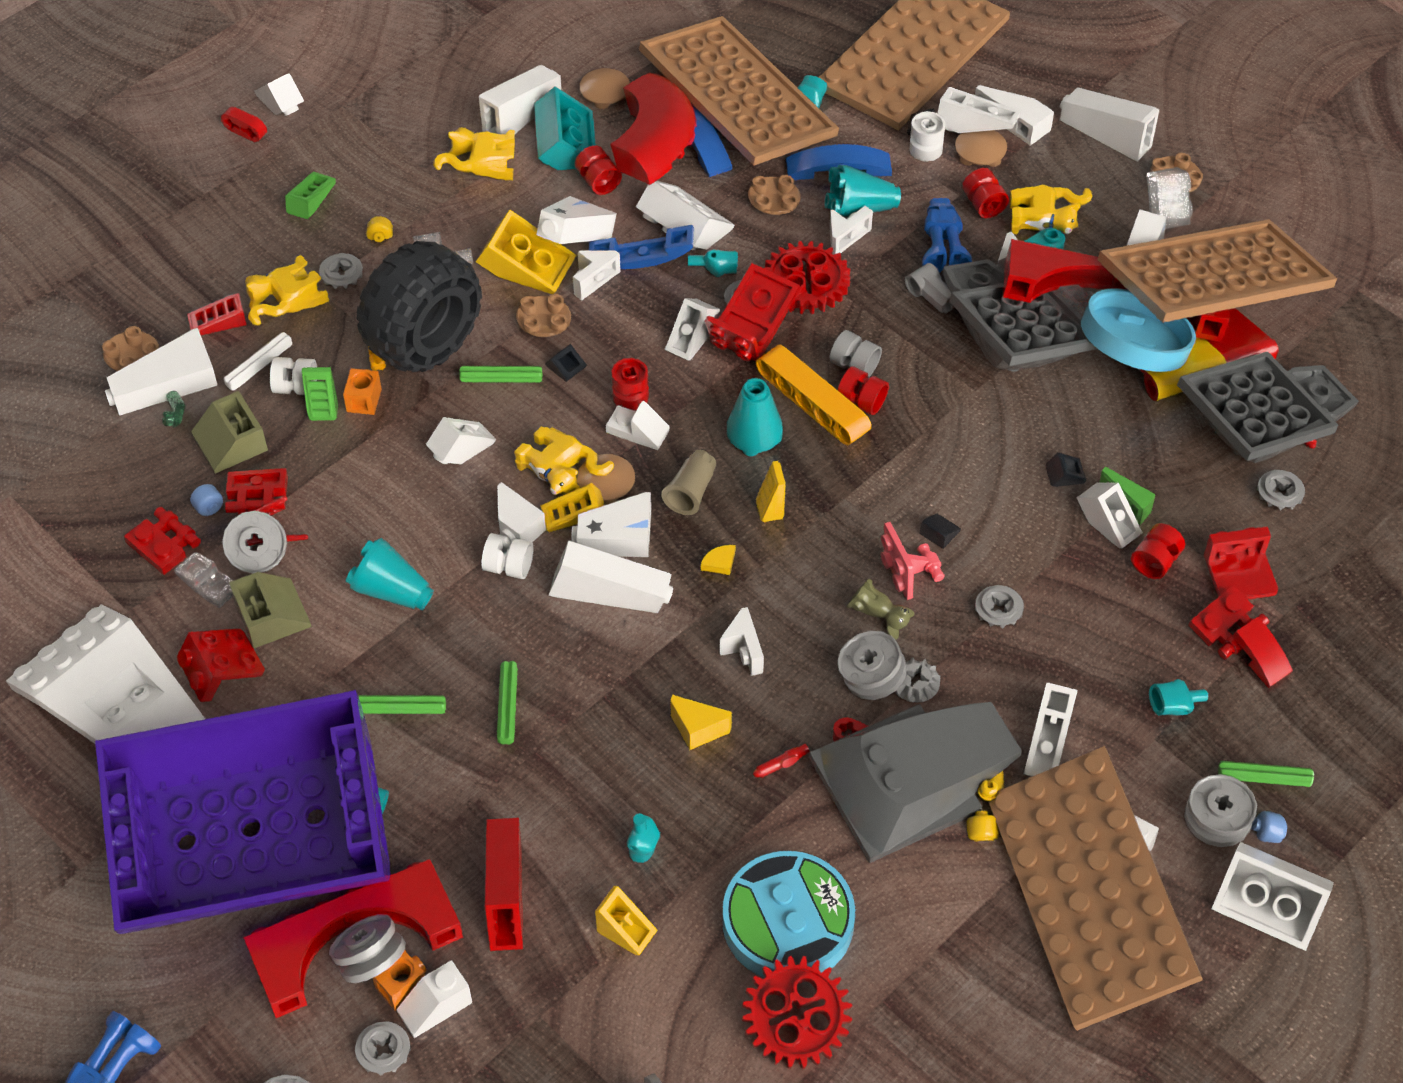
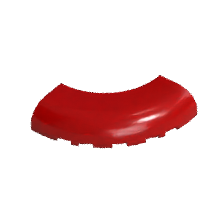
(660, 131)

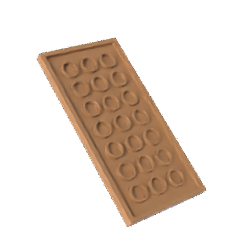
(911, 55)
(739, 90)
(1216, 270)
(1093, 889)

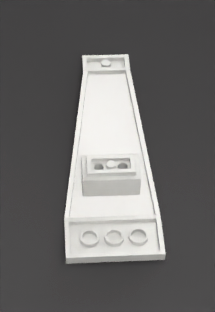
(104, 680)

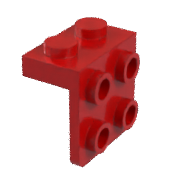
(1241, 561)
(215, 657)

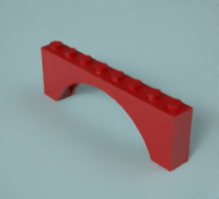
(1040, 269)

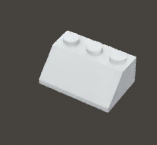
(677, 208)
(1273, 896)

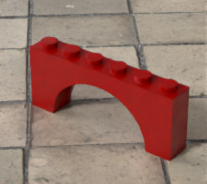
(287, 948)

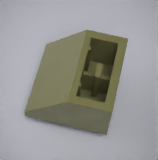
(229, 433)
(268, 607)

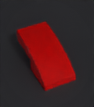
(1266, 654)

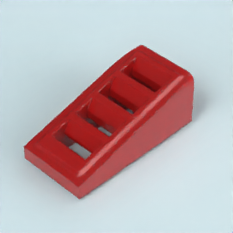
(228, 307)

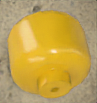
(379, 229)
(982, 827)

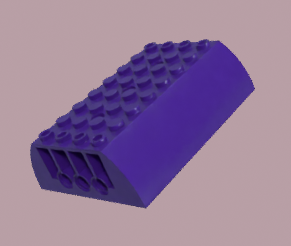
(218, 778)

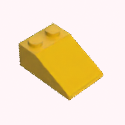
(523, 257)

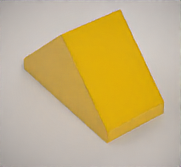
(699, 721)
(623, 922)

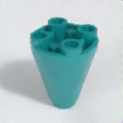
(855, 189)
(754, 421)
(389, 577)

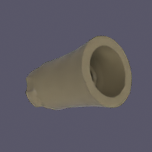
(689, 484)

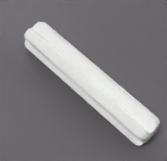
(257, 361)

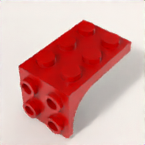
(753, 313)

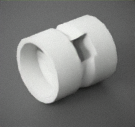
(927, 136)
(281, 374)
(509, 556)

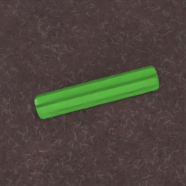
(501, 374)
(507, 702)
(403, 704)
(1267, 773)

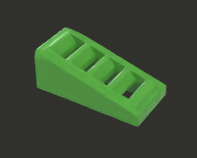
(306, 197)
(320, 395)
(1139, 498)

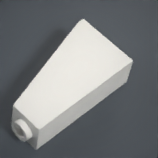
(512, 102)
(1111, 120)
(177, 366)
(609, 580)

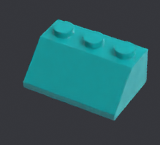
(562, 129)

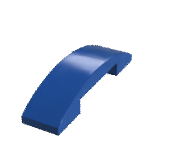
(709, 147)
(822, 158)
(651, 251)

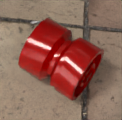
(598, 170)
(985, 193)
(630, 383)
(865, 391)
(1158, 551)

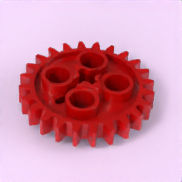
(825, 273)
(809, 1040)

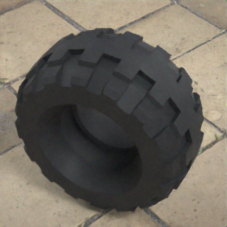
(419, 306)

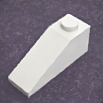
(974, 114)
(1034, 118)
(1050, 729)

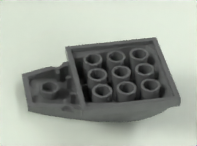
(1013, 331)
(1264, 407)
(914, 773)

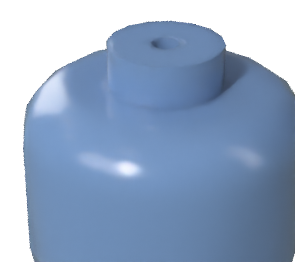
(206, 500)
(1270, 827)

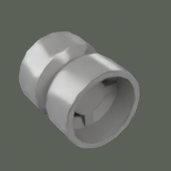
(851, 351)

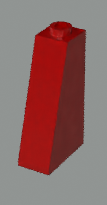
(504, 884)

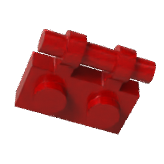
(255, 484)
(155, 546)
(1221, 616)

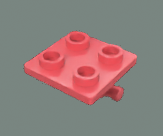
(906, 565)

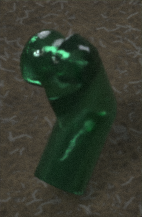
(174, 417)

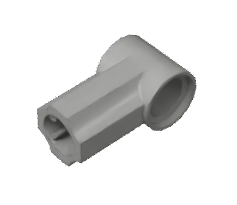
(928, 283)

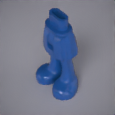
(942, 224)
(118, 1028)

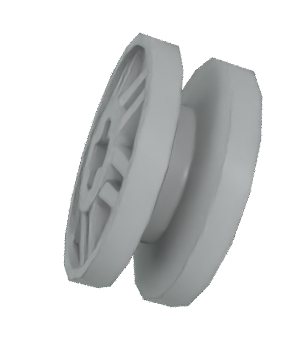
(242, 529)
(872, 665)
(1220, 810)
(367, 948)

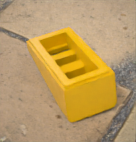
(771, 495)
(581, 496)

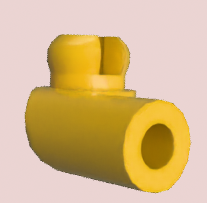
(989, 788)

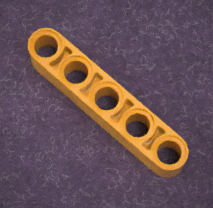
(813, 394)

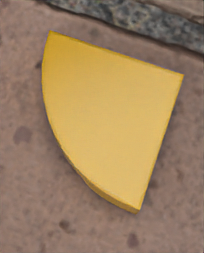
(719, 560)

